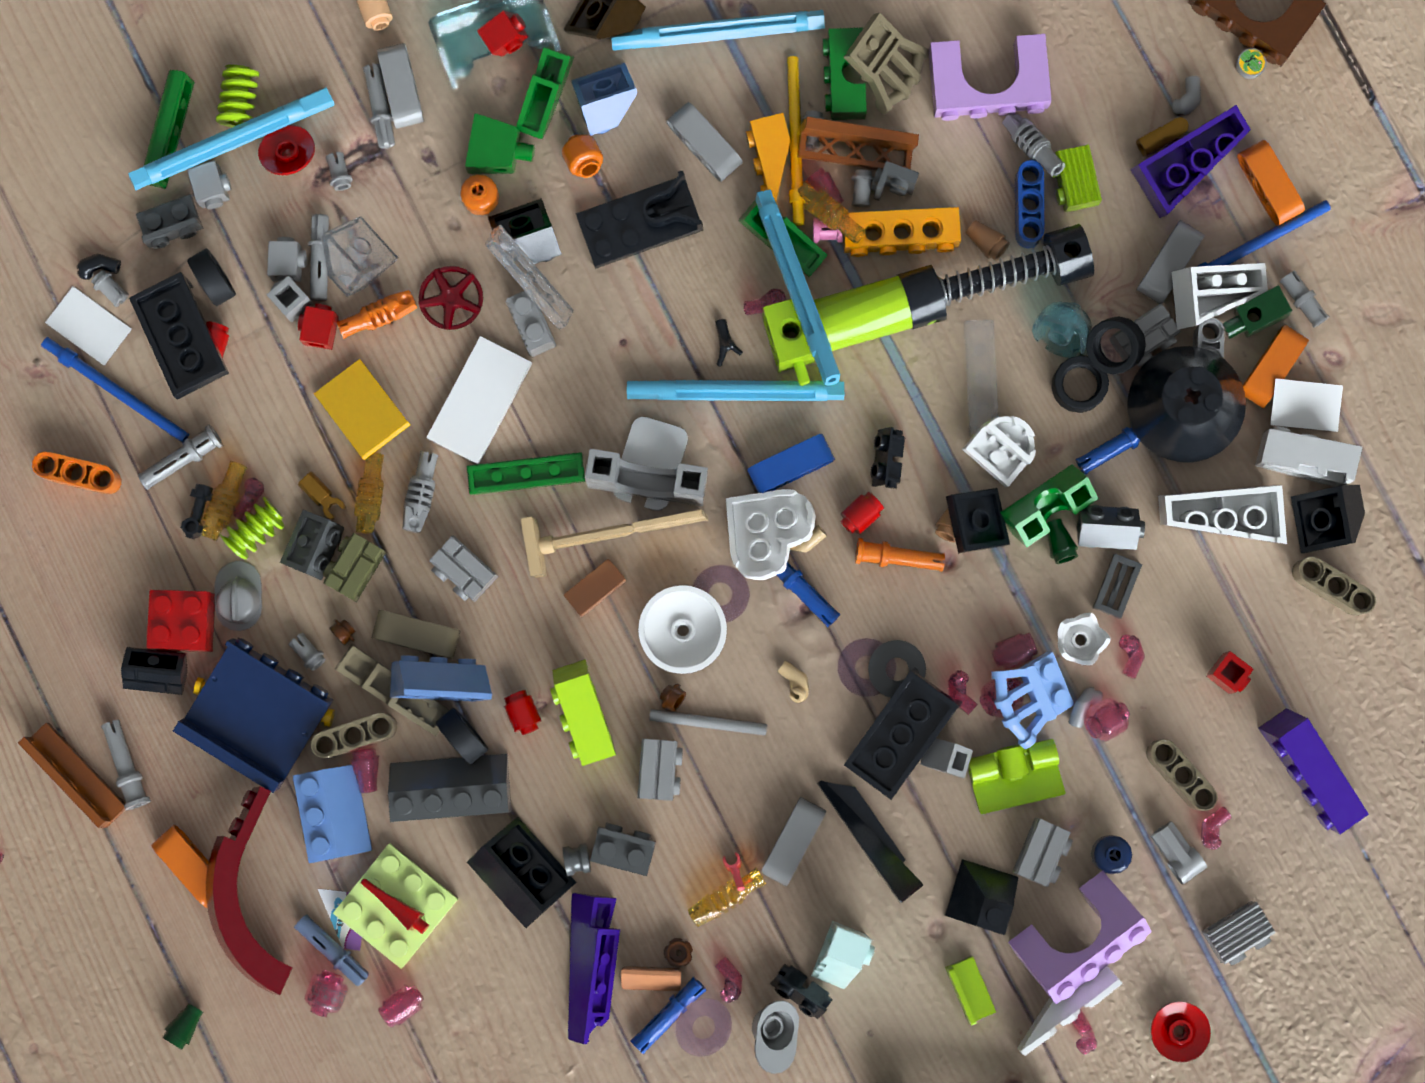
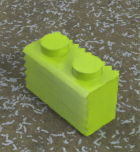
(1078, 180)

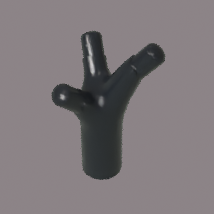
(726, 341)

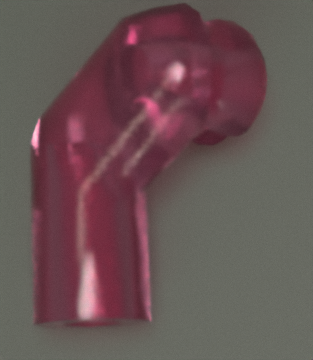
(253, 492)
(957, 691)
(1211, 828)
(733, 980)
(1084, 1029)

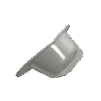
(238, 596)
(776, 1036)

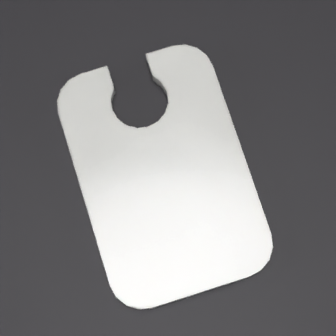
(654, 446)

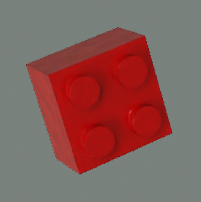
(181, 620)

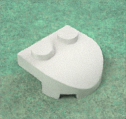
(1002, 447)

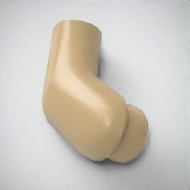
(817, 536)
(798, 682)

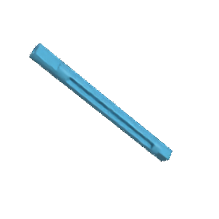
(719, 30)
(231, 138)
(797, 287)
(734, 390)

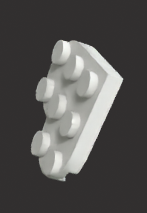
(765, 528)

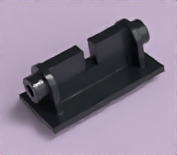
(884, 471)
(811, 1001)

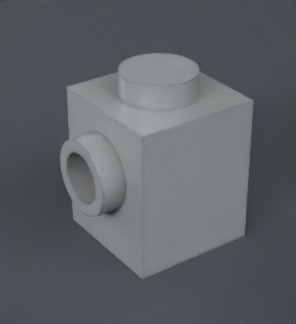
(209, 185)
(286, 259)
(289, 298)
(947, 758)

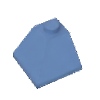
(604, 97)

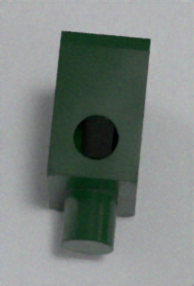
(1269, 307)

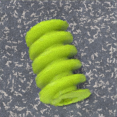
(235, 95)
(253, 529)

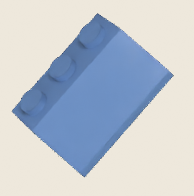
(439, 680)
(332, 813)

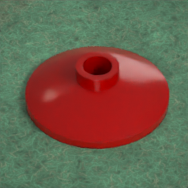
(286, 141)
(1192, 1041)

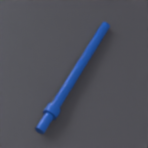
(1270, 235)
(70, 359)

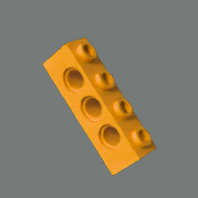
(944, 220)

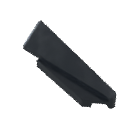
(872, 838)

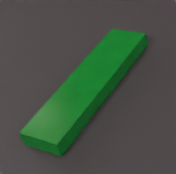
(526, 473)

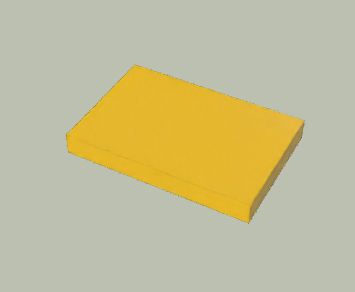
(361, 409)

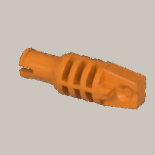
(378, 313)

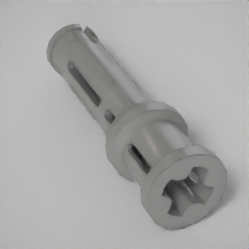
(195, 453)
(128, 778)

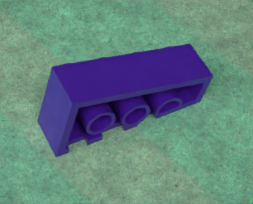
(1182, 165)

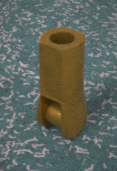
(1162, 136)

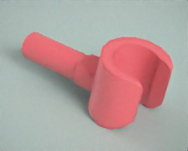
(735, 871)

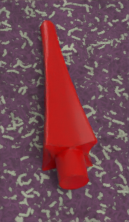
(404, 913)

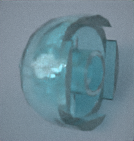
(1063, 328)

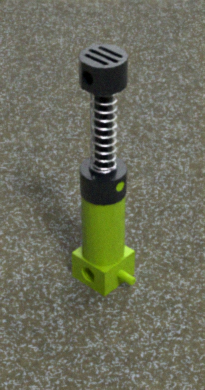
(917, 298)

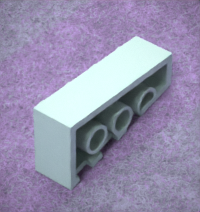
(842, 955)

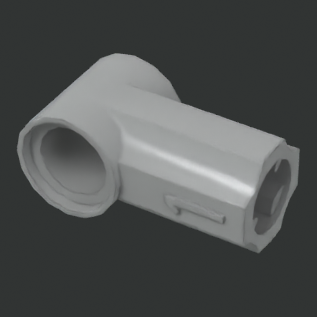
(1182, 859)

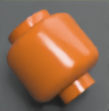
(582, 155)
(476, 203)

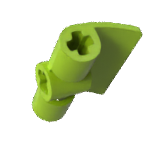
(1016, 776)

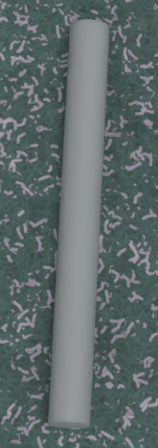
(708, 722)

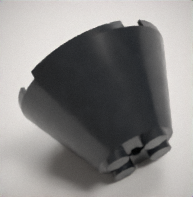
(1178, 427)

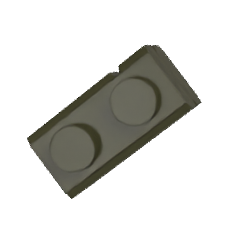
(353, 567)

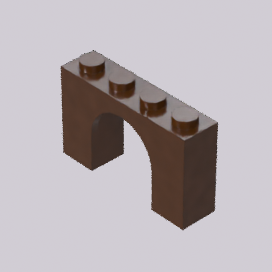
(1273, 38)

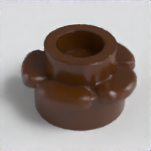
(343, 631)
(672, 697)
(670, 952)

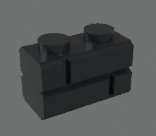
(154, 670)

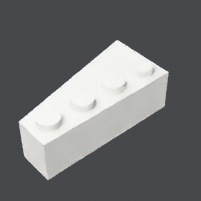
(1234, 512)

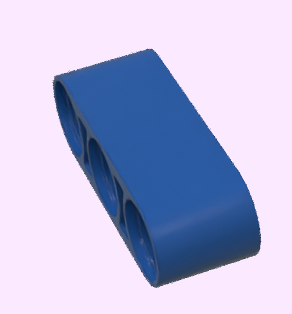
(1035, 192)
(791, 464)

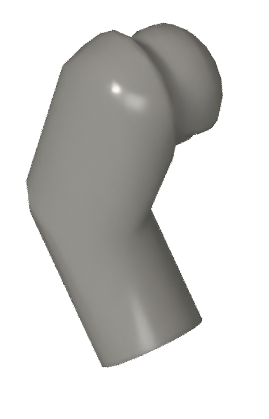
(1189, 100)

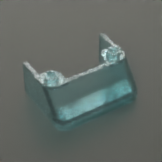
(461, 44)

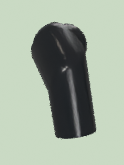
(95, 262)

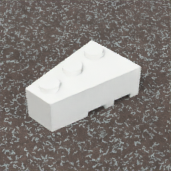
(1214, 289)
(1308, 457)

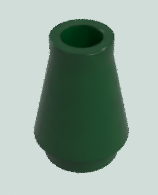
(1060, 542)
(182, 1028)

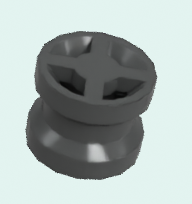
(576, 859)

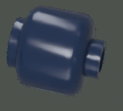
(1101, 856)

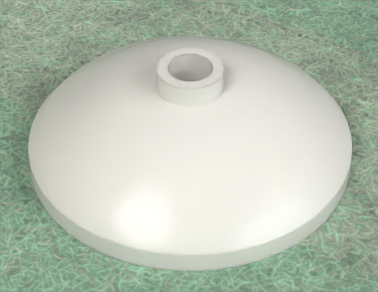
(677, 608)

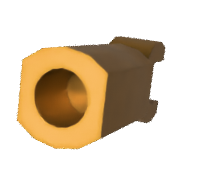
(320, 494)

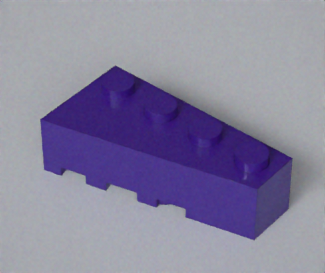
(1314, 770)

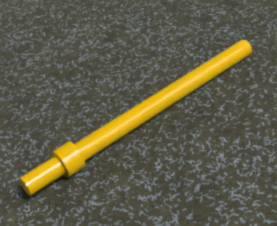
(794, 126)

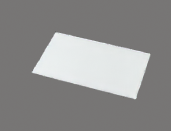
(88, 325)
(1306, 405)

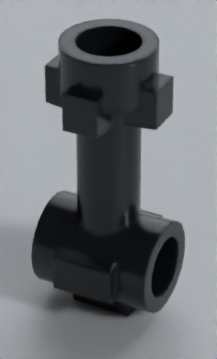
(192, 526)

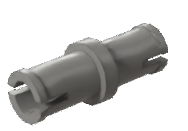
(1304, 299)

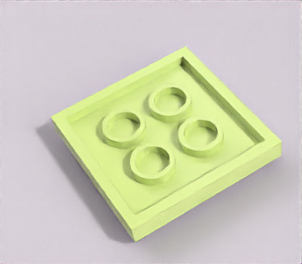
(406, 882)

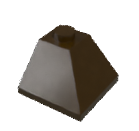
(604, 18)

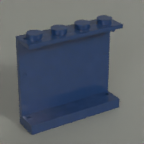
(254, 715)

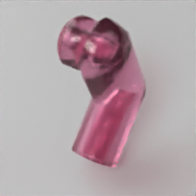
(771, 297)
(1135, 655)

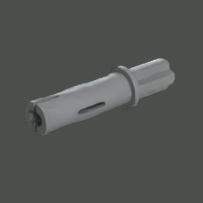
(379, 106)
(318, 286)

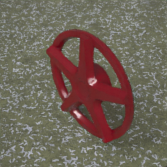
(450, 297)

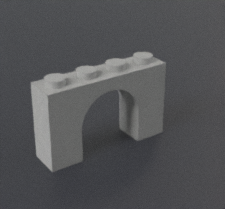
(680, 485)

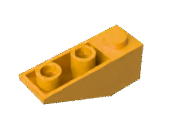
(772, 146)

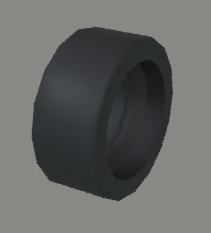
(211, 277)
(1095, 351)
(1069, 403)
(461, 735)

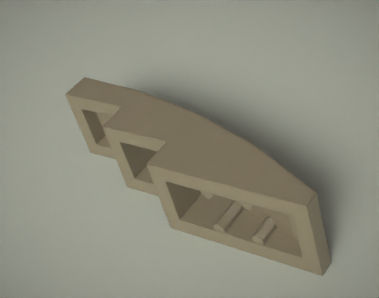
(377, 680)

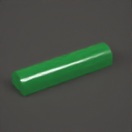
(169, 118)

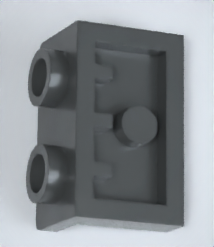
(898, 178)
(169, 222)
(312, 544)
(623, 850)

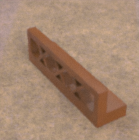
(856, 134)
(73, 775)

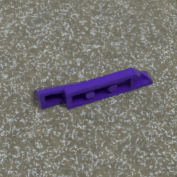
(591, 964)

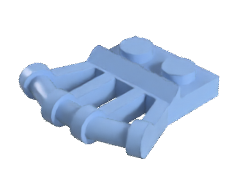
(1046, 691)

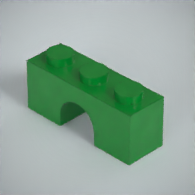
(845, 99)
(1064, 491)

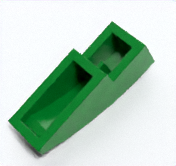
(544, 92)
(807, 252)

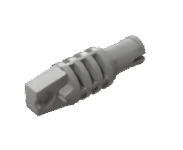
(1033, 143)
(420, 493)

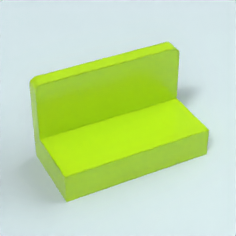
(970, 990)

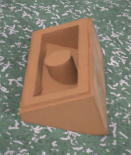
(595, 588)
(651, 978)

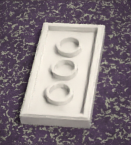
(479, 400)

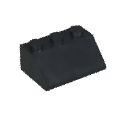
(521, 872)

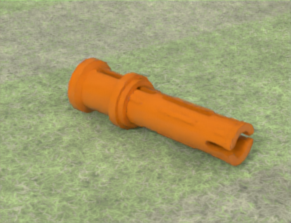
(885, 554)

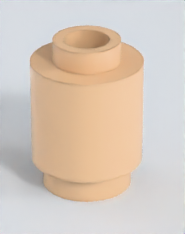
(375, 13)

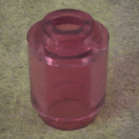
(1014, 650)
(401, 1005)

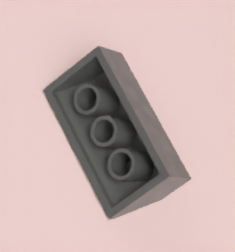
(449, 788)

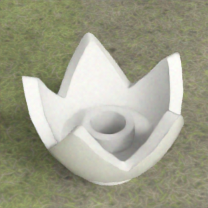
(1095, 639)

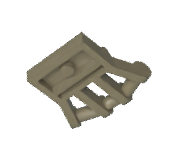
(872, 52)

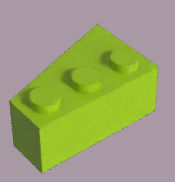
(582, 713)

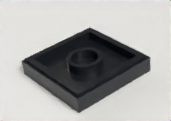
(977, 520)

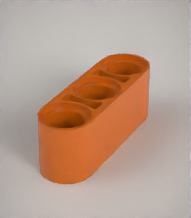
(1270, 182)
(1273, 364)
(63, 472)
(184, 861)

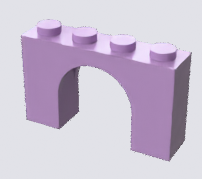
(955, 97)
(1065, 972)

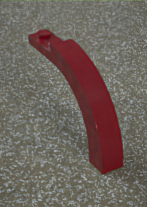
(224, 904)

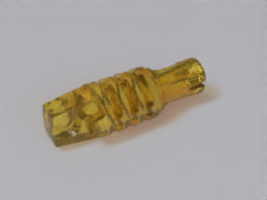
(830, 212)
(369, 494)
(224, 501)
(726, 897)

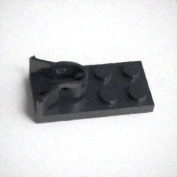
(639, 221)
(179, 335)
(902, 734)

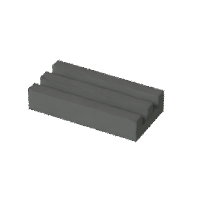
(1127, 592)

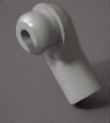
(1082, 705)

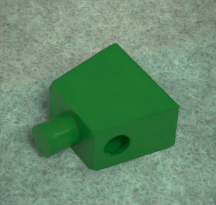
(495, 147)

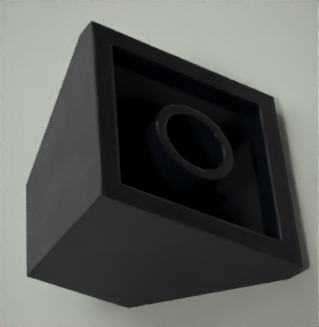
(530, 230)
(1328, 517)
(982, 897)

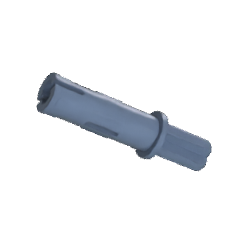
(332, 950)

